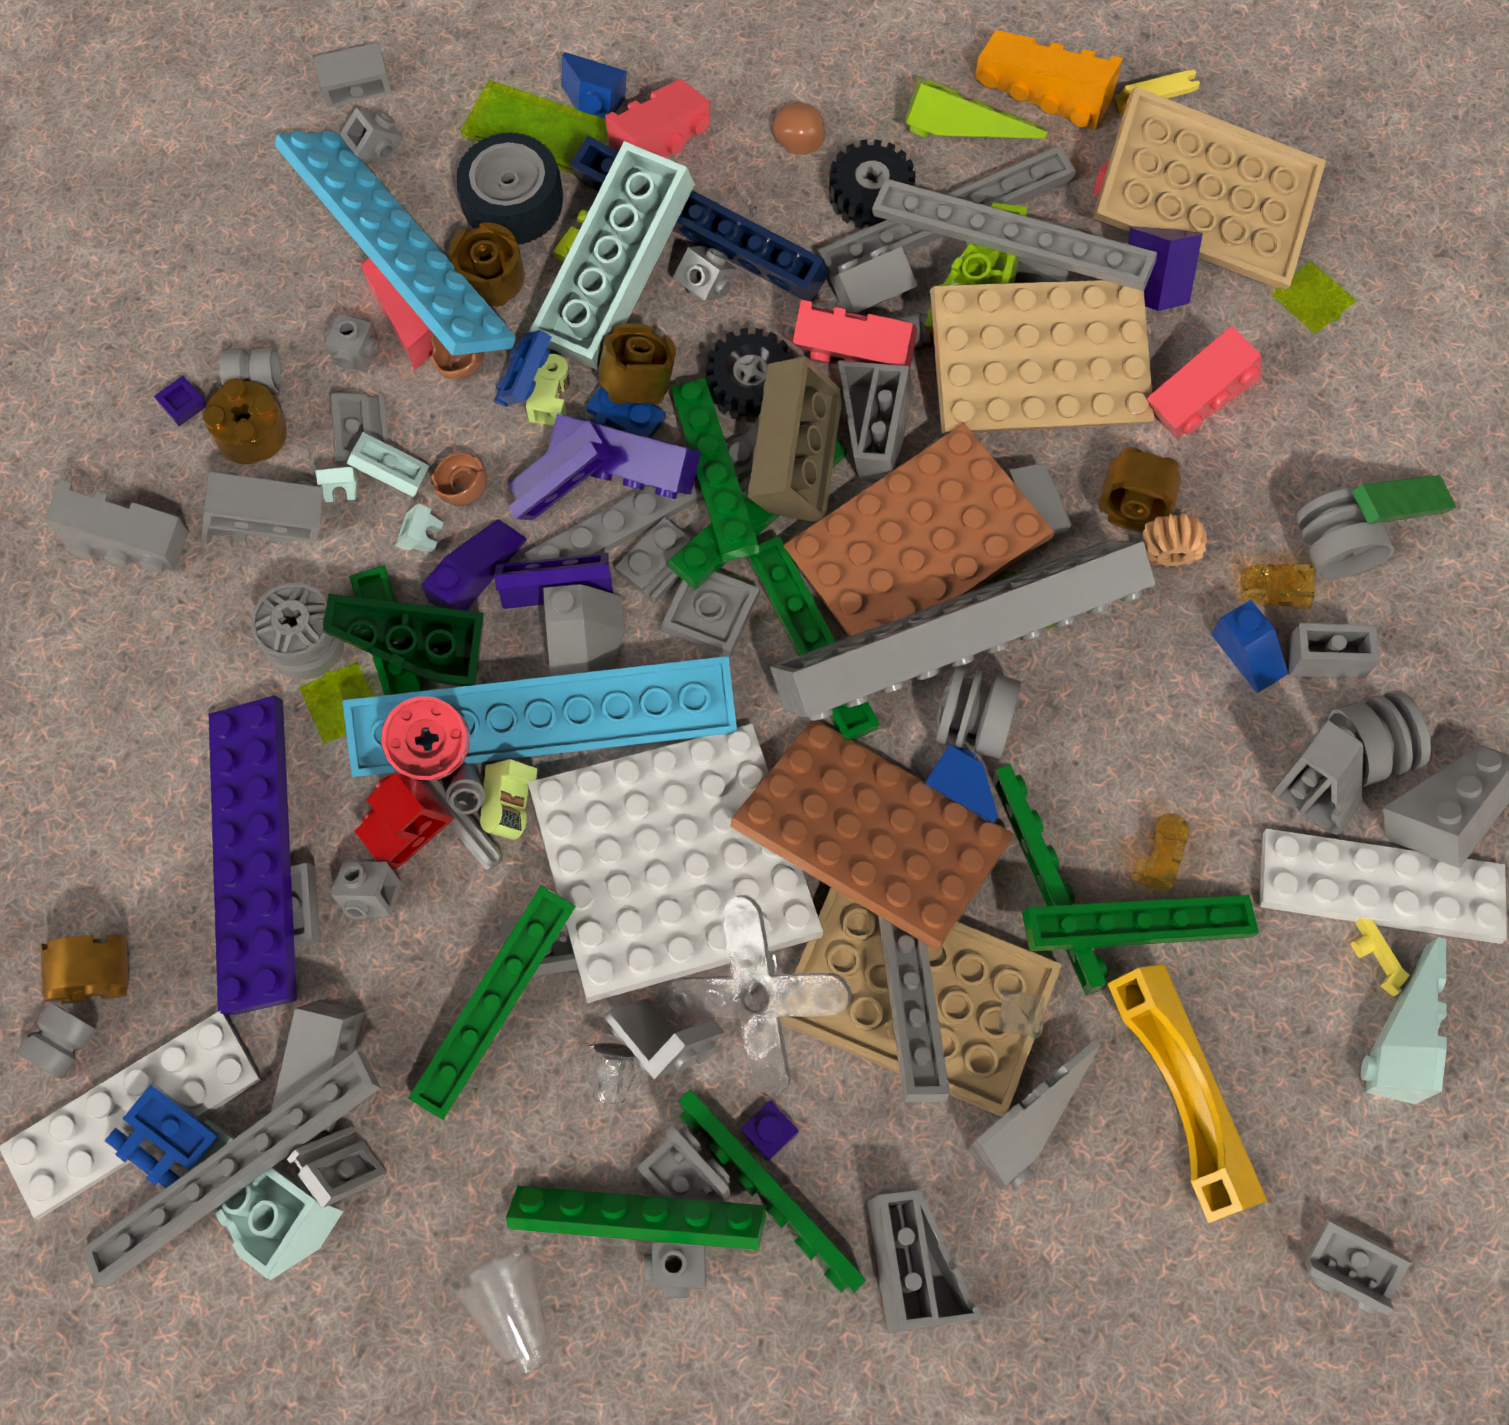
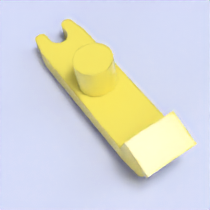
(1164, 86)
(1374, 942)

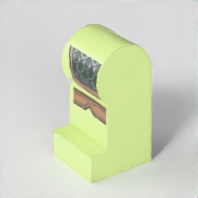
(546, 399)
(506, 798)

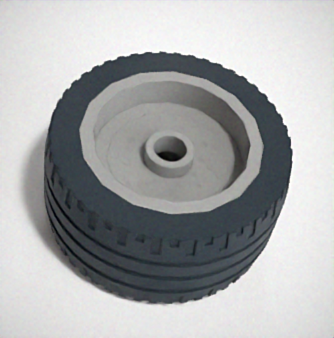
(511, 184)

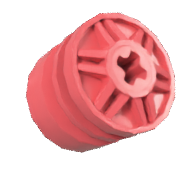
(408, 723)

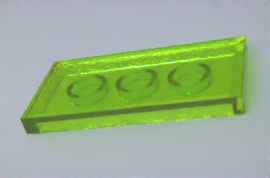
(553, 124)

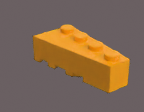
(1050, 76)

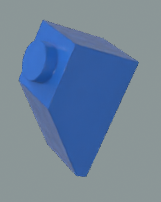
(593, 85)
(1251, 645)
(964, 782)

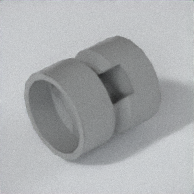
(259, 366)
(55, 1041)

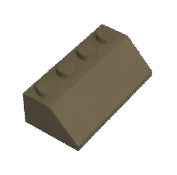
(795, 441)

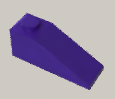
(471, 567)

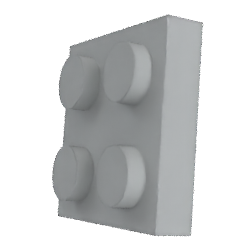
(712, 613)

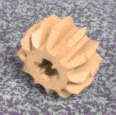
(1174, 540)

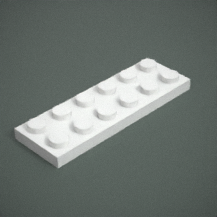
(1382, 885)
(69, 1148)

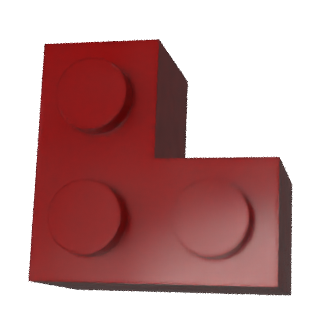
(402, 819)

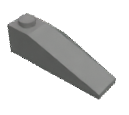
(582, 628)
(1022, 1132)

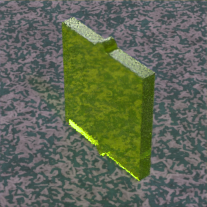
(1314, 298)
(326, 696)

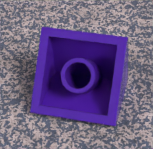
(1175, 265)

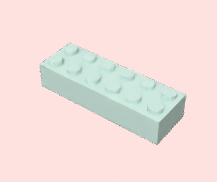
(613, 253)

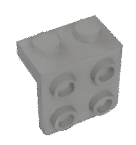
(656, 1043)
(681, 1172)

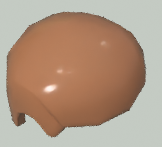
(799, 128)
(444, 361)
(464, 469)

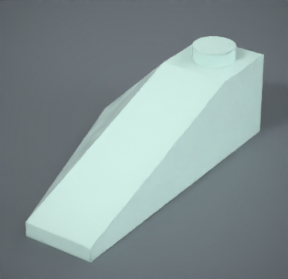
(1409, 1053)
(273, 1217)

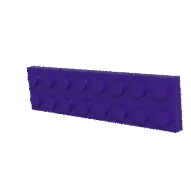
(251, 858)

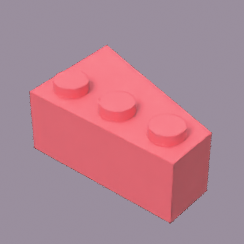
(662, 122)
(406, 324)
(853, 336)
(1207, 383)

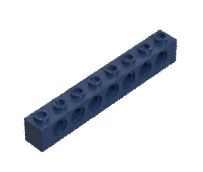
(722, 229)

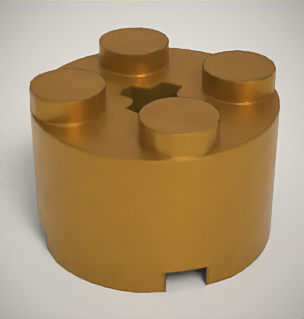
(489, 262)
(636, 364)
(245, 421)
(1139, 489)
(84, 968)

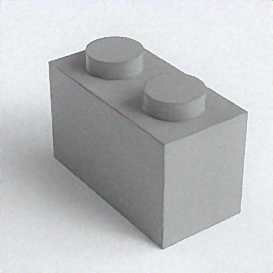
(352, 75)
(873, 281)
(1332, 650)

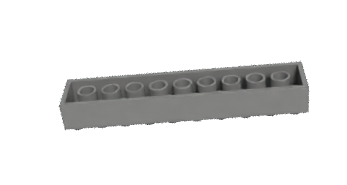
(962, 627)

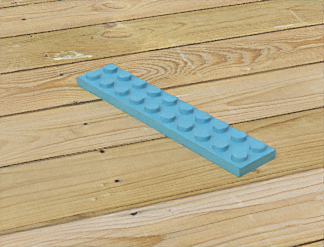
(395, 243)
(563, 712)

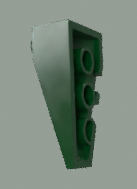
(419, 638)

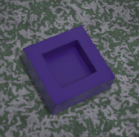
(180, 401)
(769, 1130)

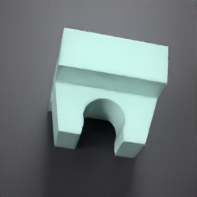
(340, 476)
(414, 529)

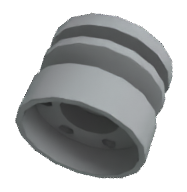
(1341, 536)
(301, 649)
(978, 711)
(1391, 734)

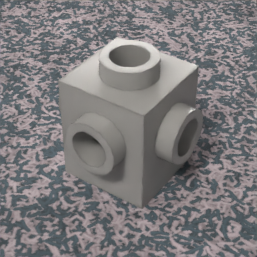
(371, 135)
(705, 273)
(352, 342)
(366, 889)
(690, 1276)

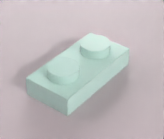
(387, 464)

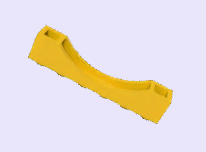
(1218, 1159)

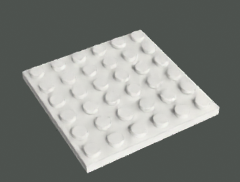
(655, 860)

